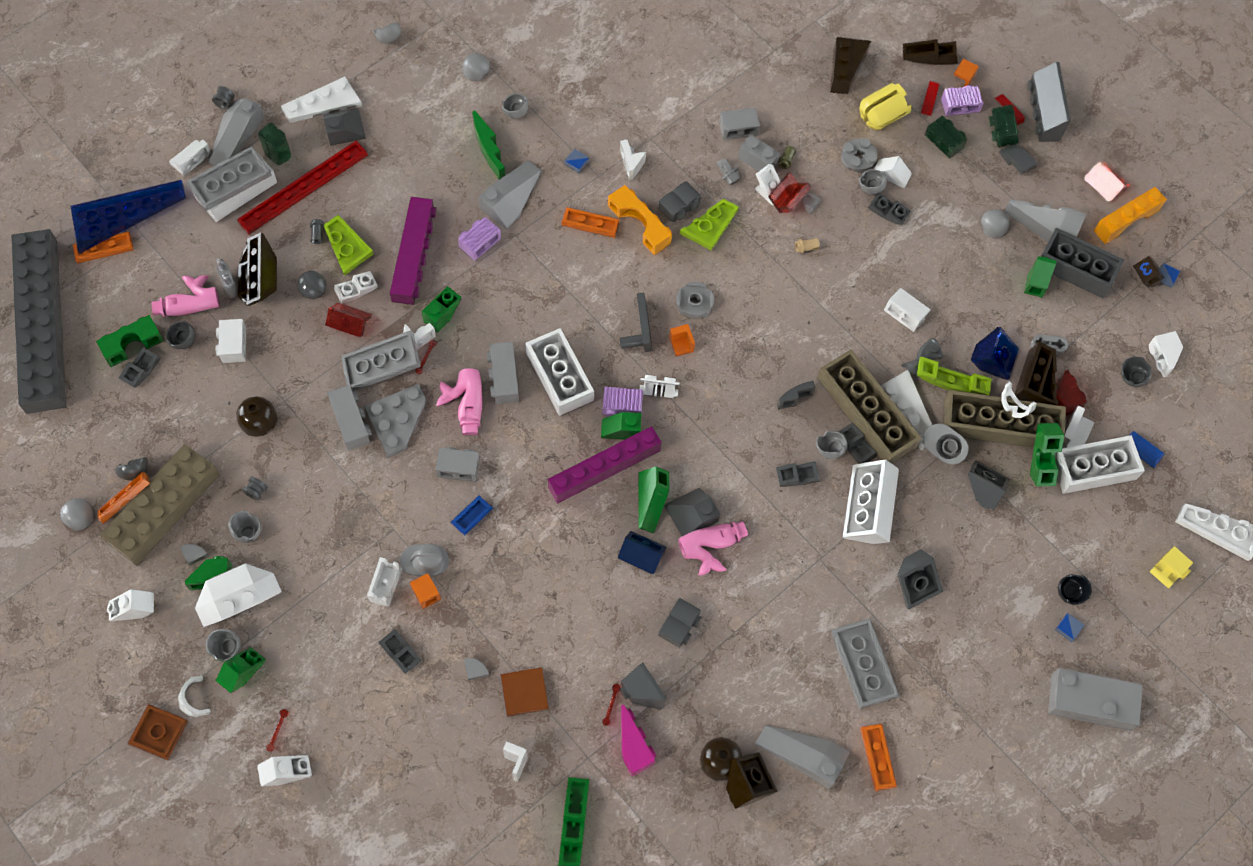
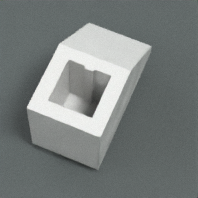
(1166, 351)
(131, 605)
(284, 770)

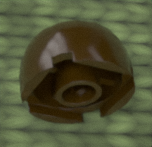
(256, 416)
(718, 756)

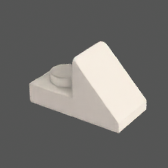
(632, 161)
(768, 181)
(422, 335)

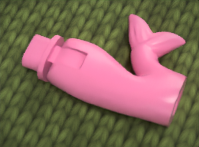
(187, 304)
(471, 404)
(716, 537)

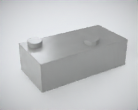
(1095, 699)

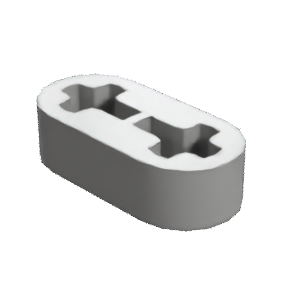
(1051, 341)

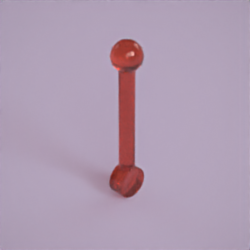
(432, 344)
(615, 688)
(283, 713)

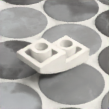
(359, 286)

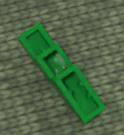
(487, 143)
(573, 822)

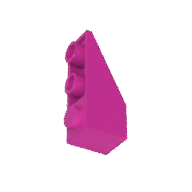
(635, 751)

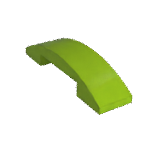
(952, 380)

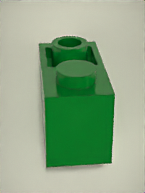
(1039, 276)
(441, 309)
(239, 669)

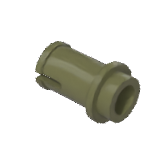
(785, 161)

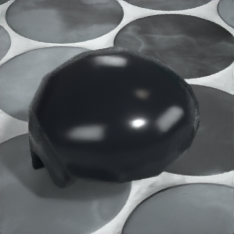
(1074, 589)

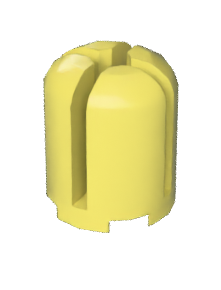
(884, 106)

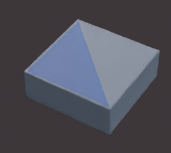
(576, 161)
(1170, 275)
(1069, 627)

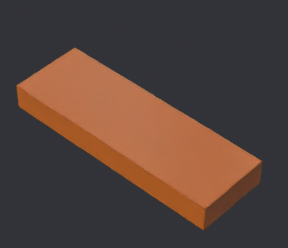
(590, 222)
(115, 245)
(123, 497)
(878, 757)

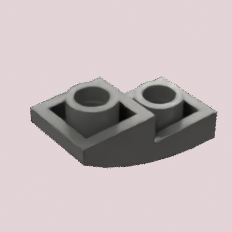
(888, 210)

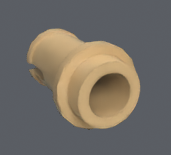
(807, 245)

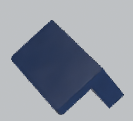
(641, 552)

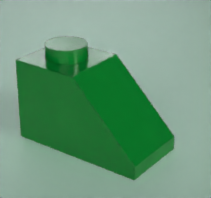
(621, 425)
(207, 570)

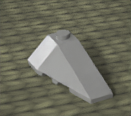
(235, 129)
(507, 196)
(1044, 219)
(808, 754)

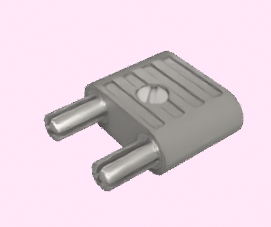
(227, 279)

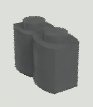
(679, 201)
(680, 622)

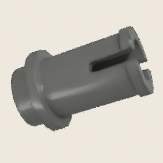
(316, 231)

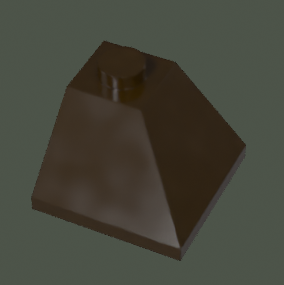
(749, 780)

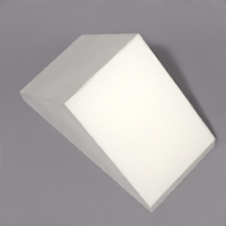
(895, 170)

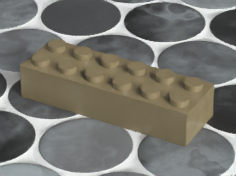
(869, 407)
(987, 420)
(160, 504)

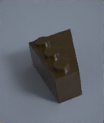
(846, 63)
(1038, 376)

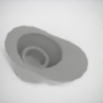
(945, 444)
(424, 560)

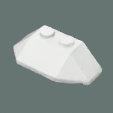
(235, 592)

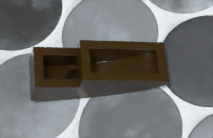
(931, 52)

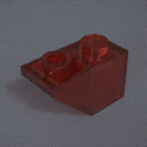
(1069, 394)

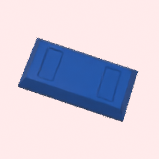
(1146, 450)
(471, 515)

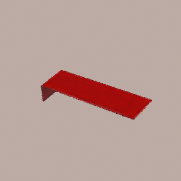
(930, 98)
(1003, 101)

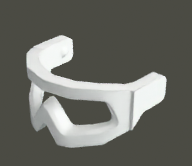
(1008, 392)
(184, 706)

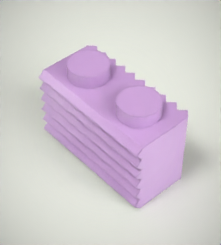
(962, 100)
(479, 238)
(621, 400)

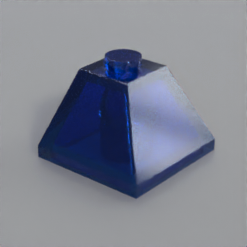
(996, 354)

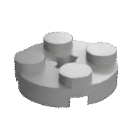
(861, 146)
(695, 310)

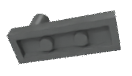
(645, 338)

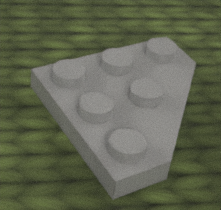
(397, 418)

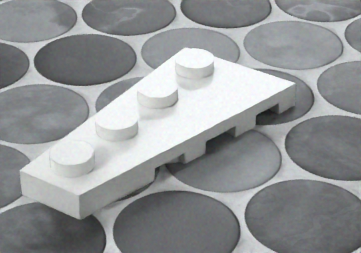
(322, 101)
(907, 399)
(1220, 529)

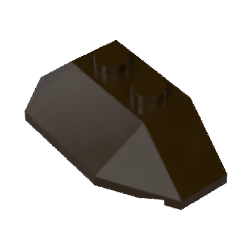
(257, 270)

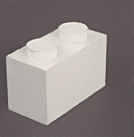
(231, 341)

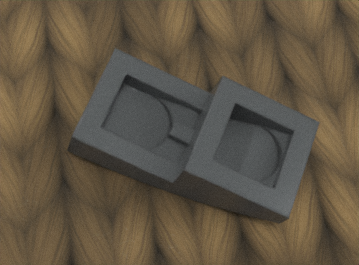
(1019, 158)
(136, 372)
(792, 396)
(857, 446)
(797, 474)
(399, 651)

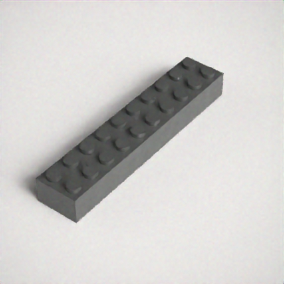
(38, 322)

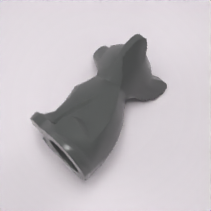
(929, 350)

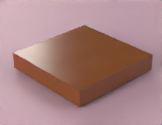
(524, 692)
(157, 732)

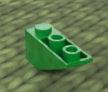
(652, 495)

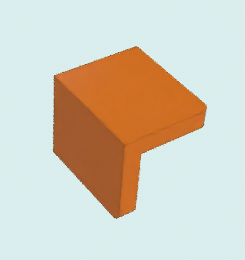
(966, 71)
(682, 340)
(425, 591)

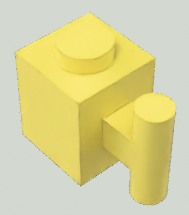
(1171, 566)

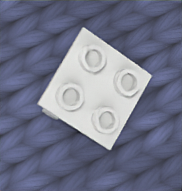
(669, 383)

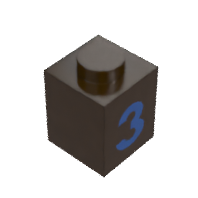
(1149, 272)

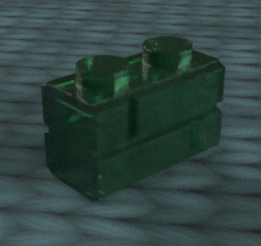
(1005, 126)
(946, 136)
(274, 144)

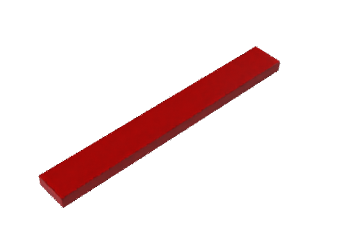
(302, 187)

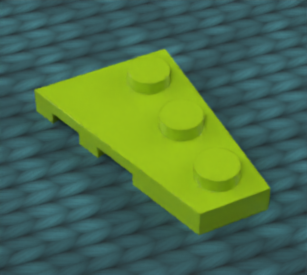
(711, 225)
(347, 245)

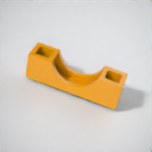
(626, 204)
(1120, 219)

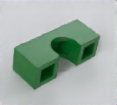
(115, 344)
(1043, 465)

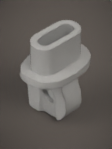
(731, 175)

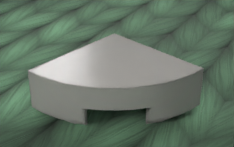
(810, 202)
(193, 553)
(475, 669)

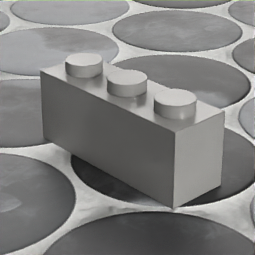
(503, 373)
(349, 417)

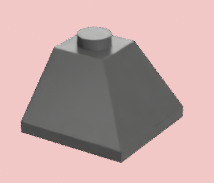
(344, 126)
(987, 485)
(693, 511)
(919, 578)
(642, 688)

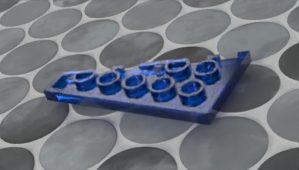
(109, 216)

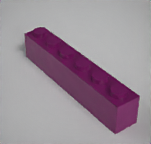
(412, 251)
(604, 464)

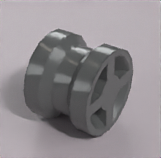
(223, 97)
(254, 488)

